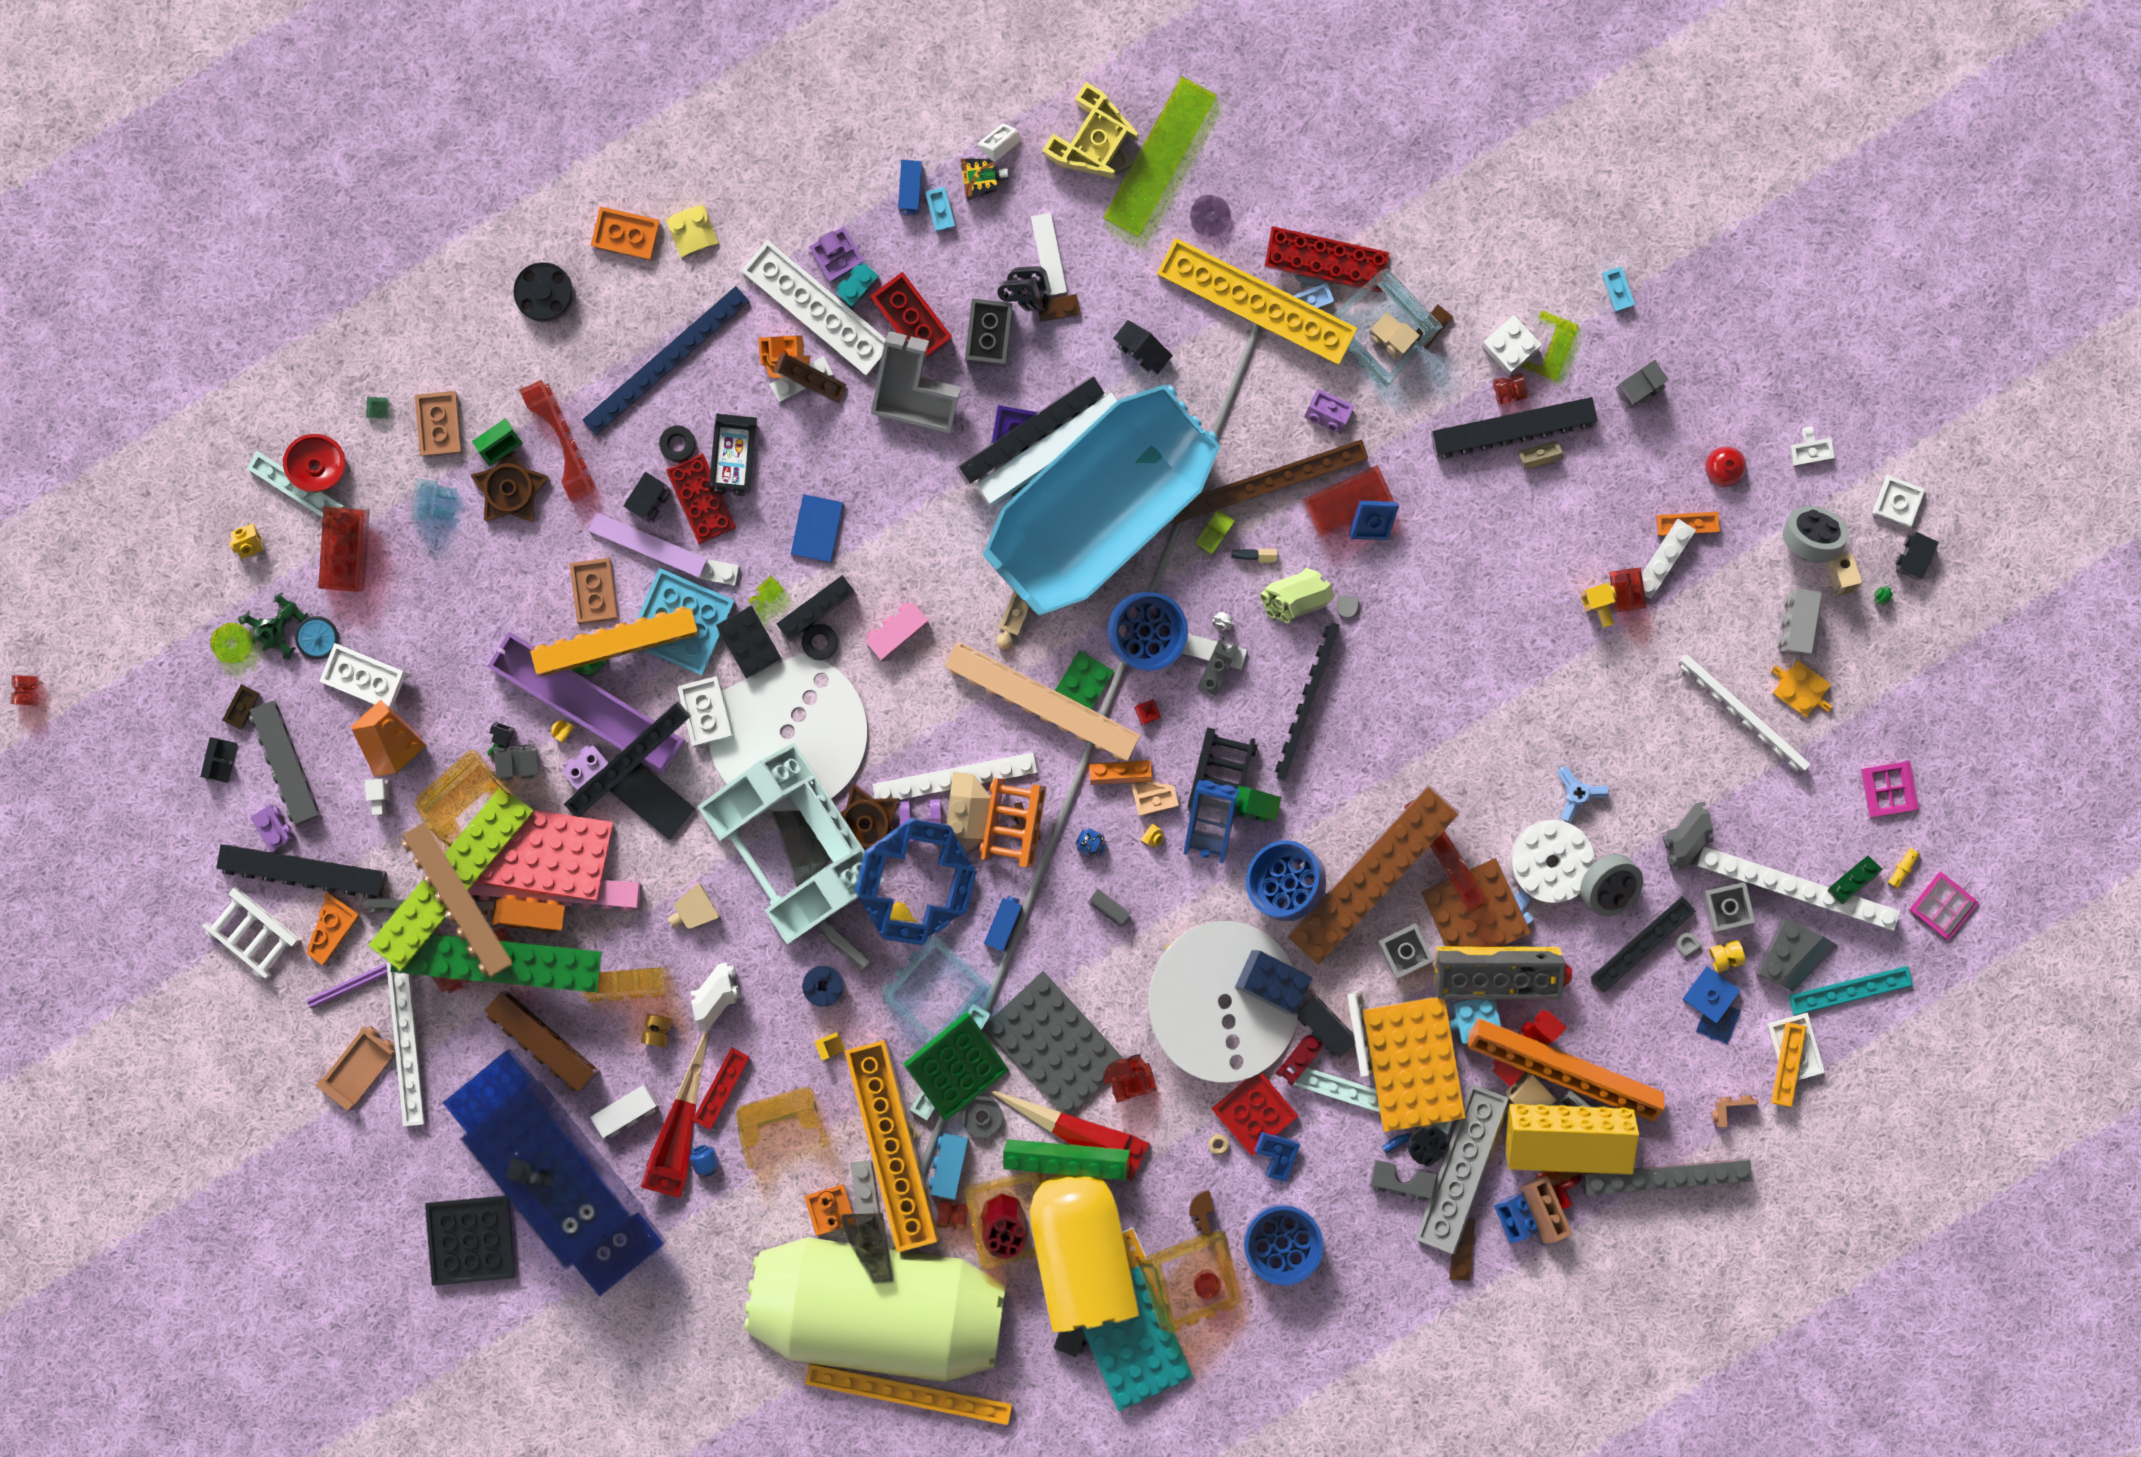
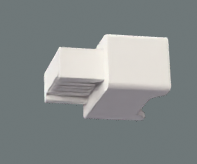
(377, 792)

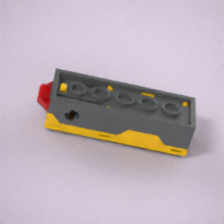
(1500, 973)

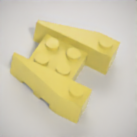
(1097, 138)

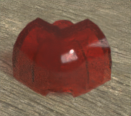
(1130, 1077)

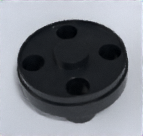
(543, 292)

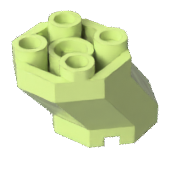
(1296, 595)

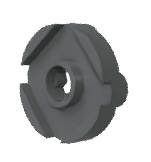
(990, 1125)

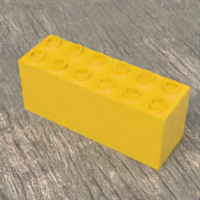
(1571, 1139)

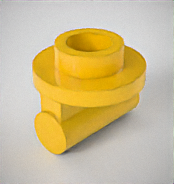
(561, 730)
(1154, 836)

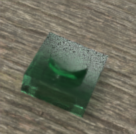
(377, 407)

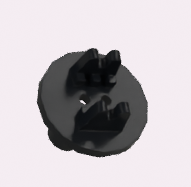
(1427, 1145)

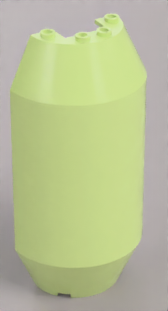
(823, 1309)

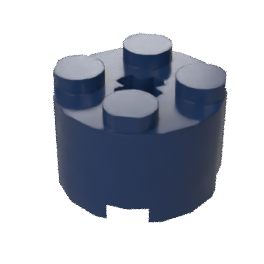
(811, 983)

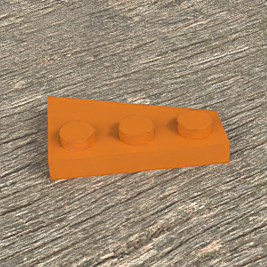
(332, 927)

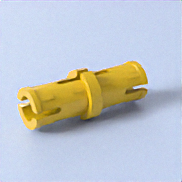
(1904, 868)

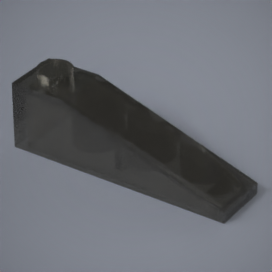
(869, 1241)

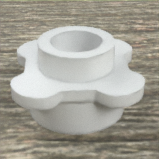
(1222, 621)

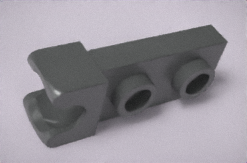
(1217, 667)

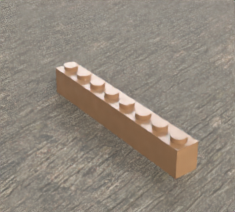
(457, 900)

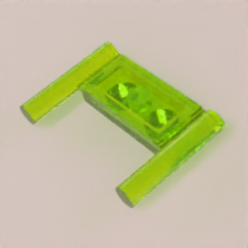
(1557, 349)

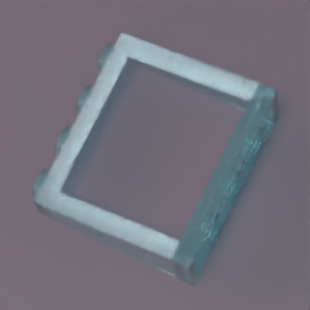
(915, 959)

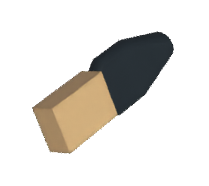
(1262, 555)

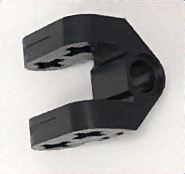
(1038, 290)

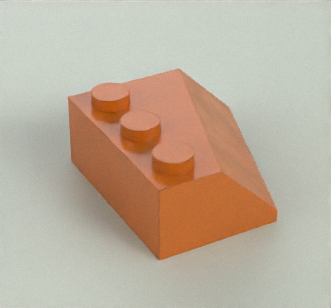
(386, 739)
(528, 914)

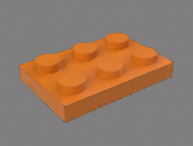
(625, 233)

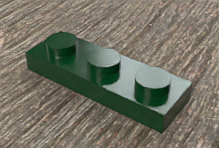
(1855, 879)

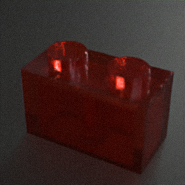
(1628, 589)

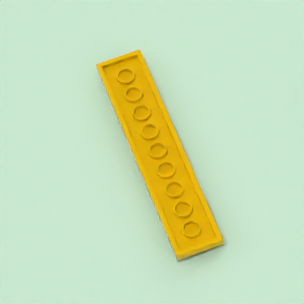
(1257, 301)

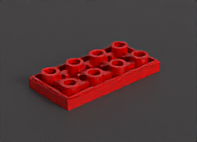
(702, 507)

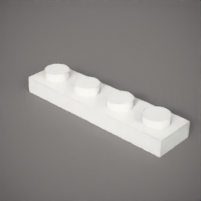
(1666, 556)

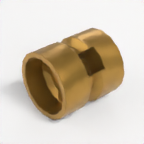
(653, 1037)

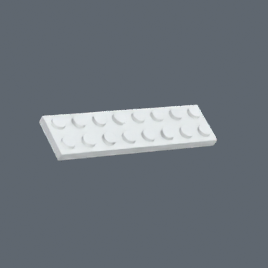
(815, 307)

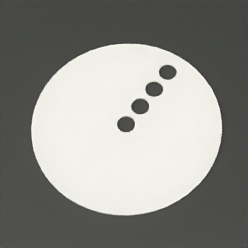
(828, 738)
(1187, 1011)

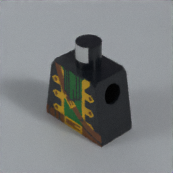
(981, 177)

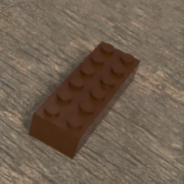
(541, 1040)

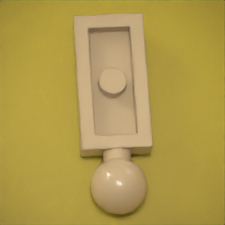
(1012, 621)

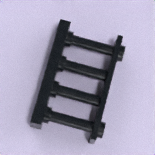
(1208, 759)

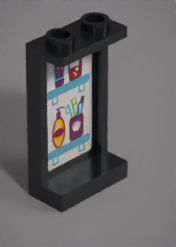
(732, 454)

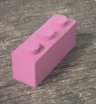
(896, 630)

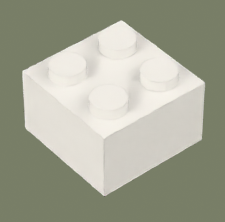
(1511, 345)

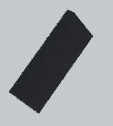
(653, 800)

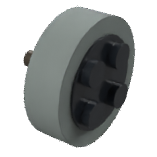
(1815, 534)
(1611, 885)

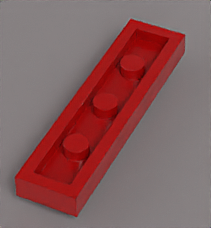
(721, 1088)

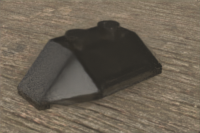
(802, 848)

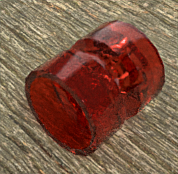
(1512, 388)
(24, 690)
(952, 1215)
(1206, 1284)

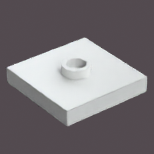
(1898, 501)

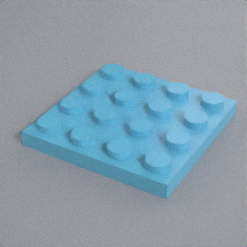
(708, 609)

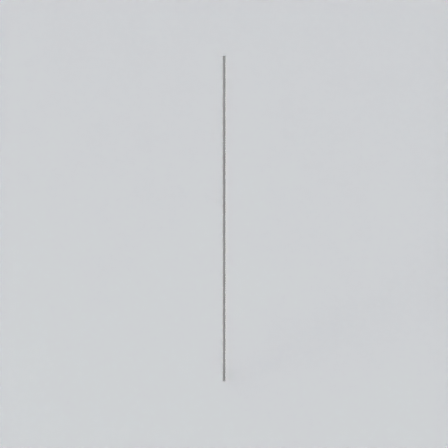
(1088, 752)

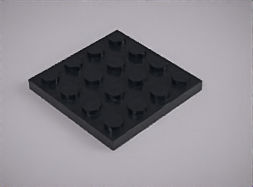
(469, 1240)

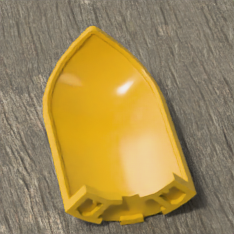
(1081, 1253)

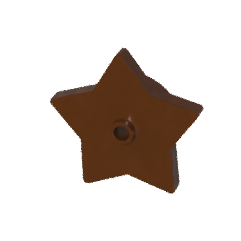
(495, 483)
(878, 811)

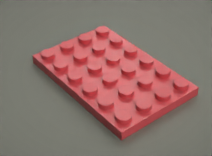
(553, 857)

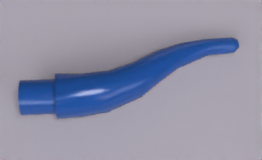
(1396, 1142)

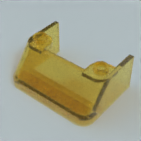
(455, 792)
(797, 1102)

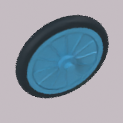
(316, 637)

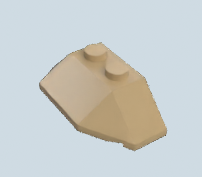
(968, 809)

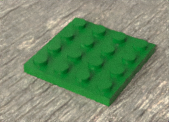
(956, 1066)

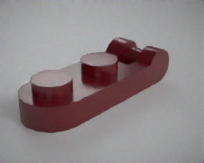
(1300, 1059)

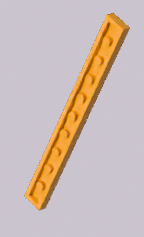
(908, 1394)

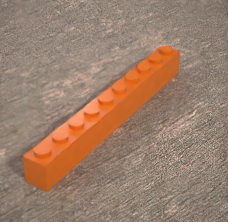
(1565, 1069)

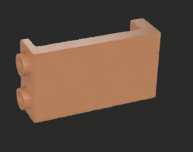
(357, 1068)

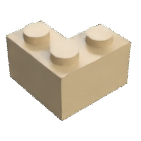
(1393, 335)

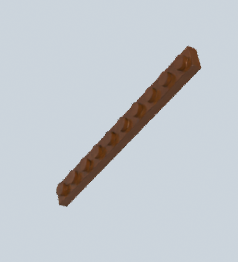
(1273, 480)

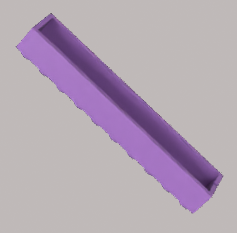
(582, 702)

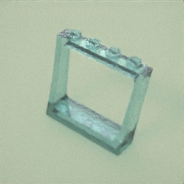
(1410, 306)

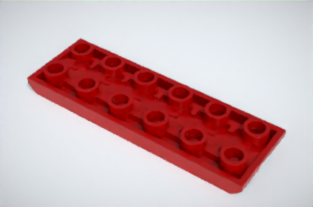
(1324, 258)

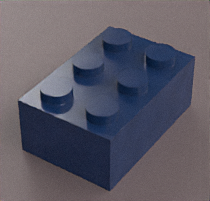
(1273, 982)

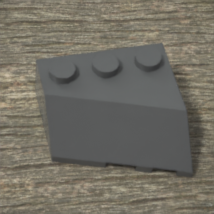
(1793, 954)

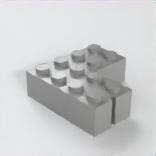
(905, 394)

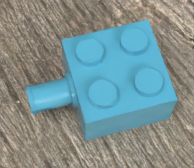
(1468, 1011)

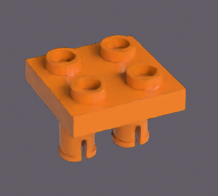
(827, 1208)

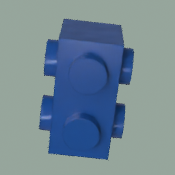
(1516, 1218)

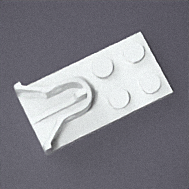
(363, 676)

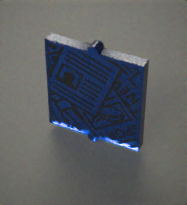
(1723, 1028)

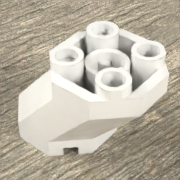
(715, 996)

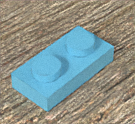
(940, 209)
(1618, 289)

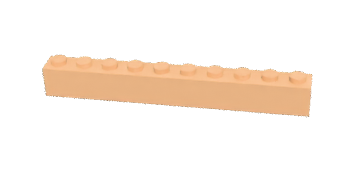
(1043, 701)

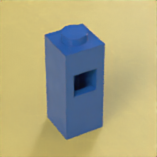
(910, 187)
(1003, 923)

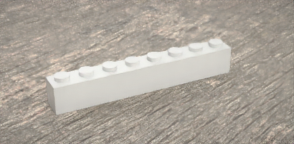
(1041, 453)

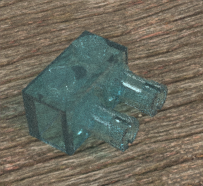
(424, 498)

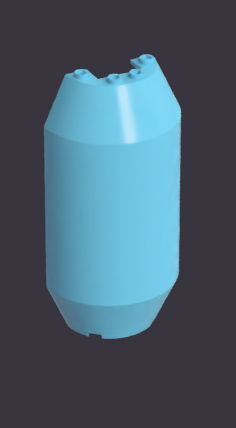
(1097, 503)

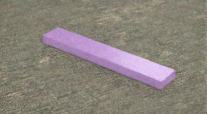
(648, 545)

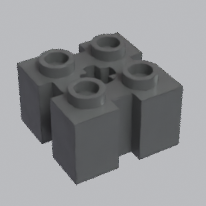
(1642, 383)
(515, 761)

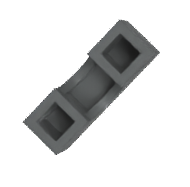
(1384, 1178)

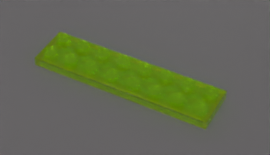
(1159, 156)

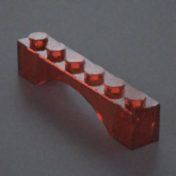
(574, 480)
(1458, 872)

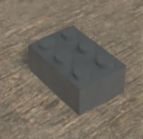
(988, 332)

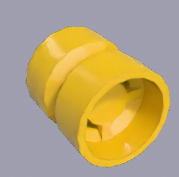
(1727, 956)

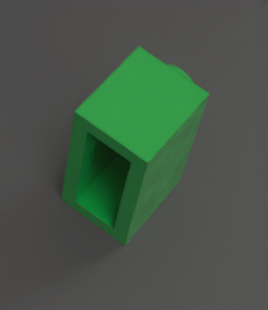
(497, 442)
(1258, 804)

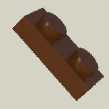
(1060, 308)

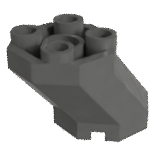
(1688, 837)

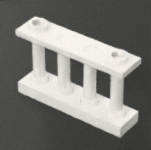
(270, 925)

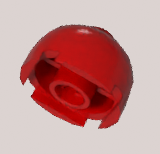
(1725, 466)

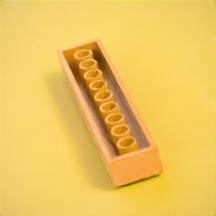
(892, 1145)

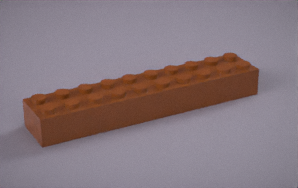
(1373, 874)

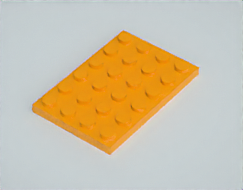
(1413, 1063)

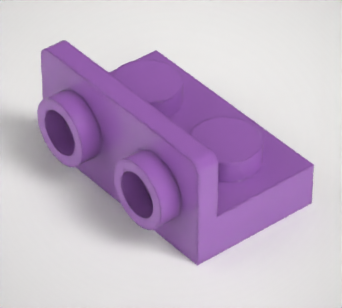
(1329, 411)
(272, 827)

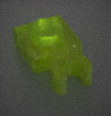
(769, 591)

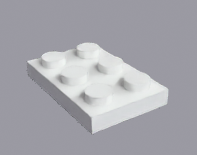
(707, 711)
(1810, 1059)

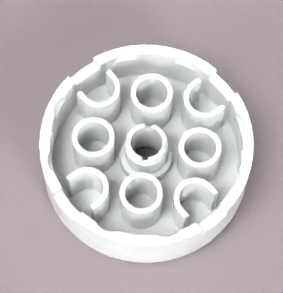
(1531, 851)

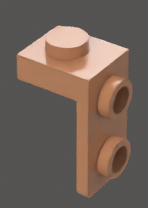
(1719, 1115)

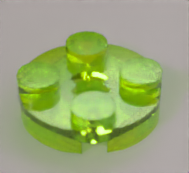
(239, 652)

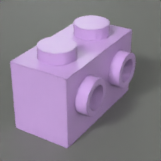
(585, 766)

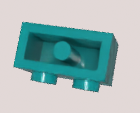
(858, 285)

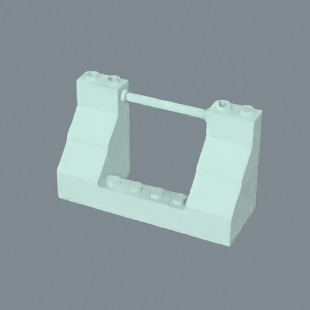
(760, 789)

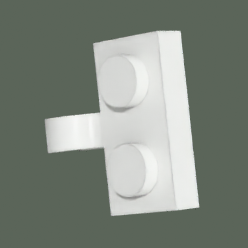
(1811, 450)

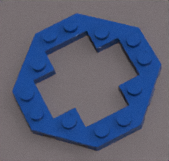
(895, 846)

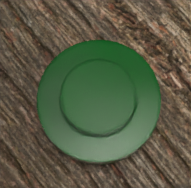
(1883, 595)

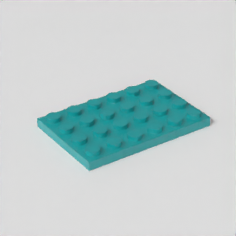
(1136, 1354)

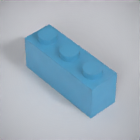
(948, 1165)

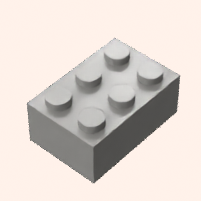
(1799, 622)

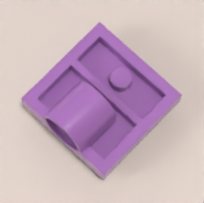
(836, 253)

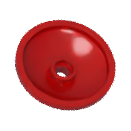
(311, 451)

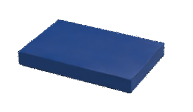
(816, 528)

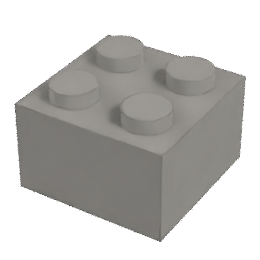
(1728, 906)
(1405, 950)

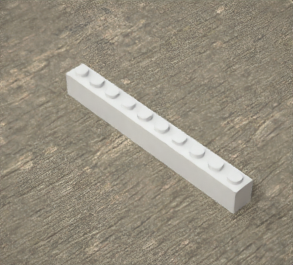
(1795, 888)

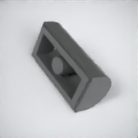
(1109, 907)

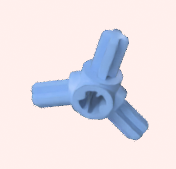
(1573, 802)

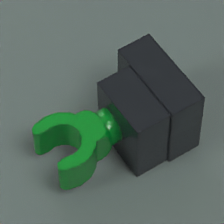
(501, 735)

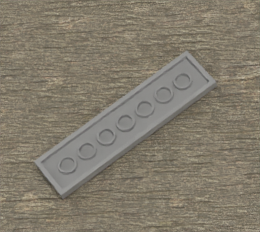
(1463, 1169)

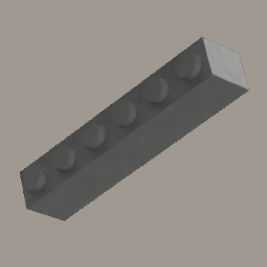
(284, 762)

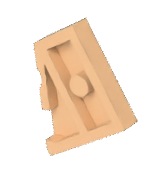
(1153, 797)

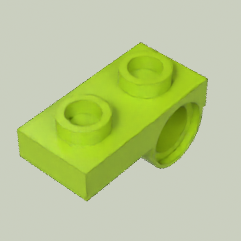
(1214, 532)

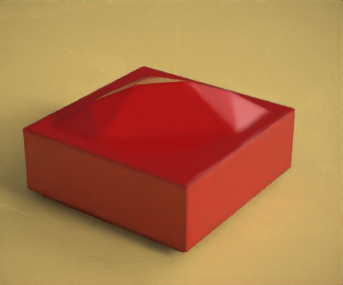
(1147, 712)

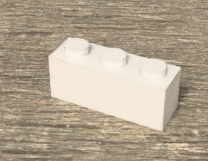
(624, 1112)

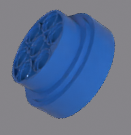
(1167, 647)
(1264, 875)
(1288, 1272)

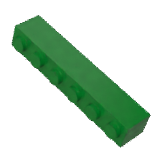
(1066, 1159)

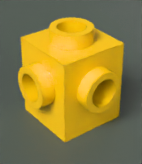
(246, 541)

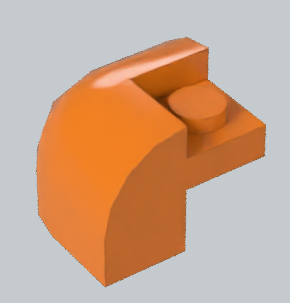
(772, 347)

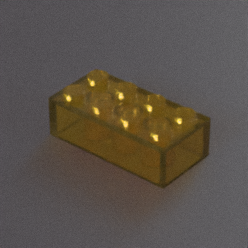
(632, 983)

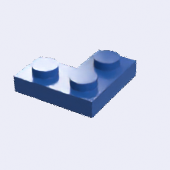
(1282, 1152)

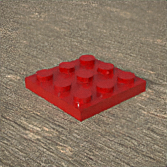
(1254, 1109)

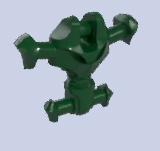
(271, 631)

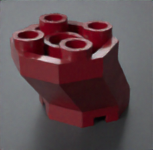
(1003, 1226)

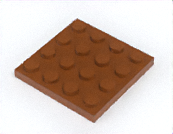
(1490, 925)

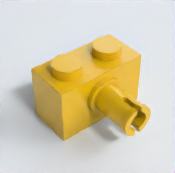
(1599, 599)

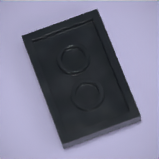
(748, 641)

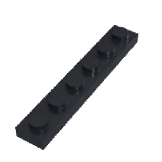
(1642, 944)

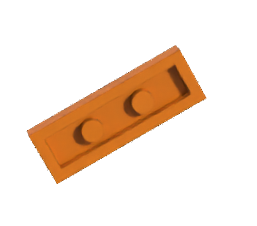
(1702, 522)
(1120, 772)

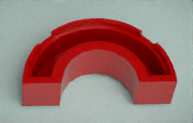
(1544, 1029)

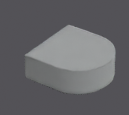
(1347, 606)
(1687, 944)

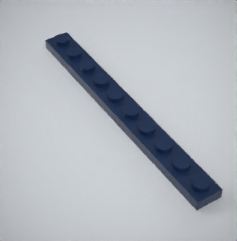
(666, 360)

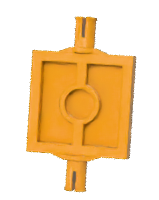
(1801, 688)

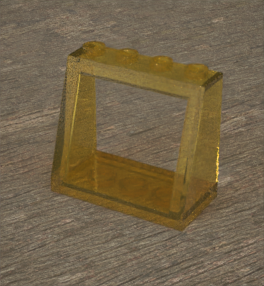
(987, 1185)
(1156, 1286)

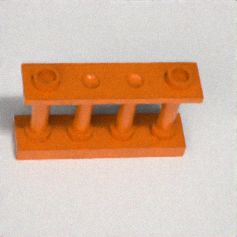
(1033, 819)

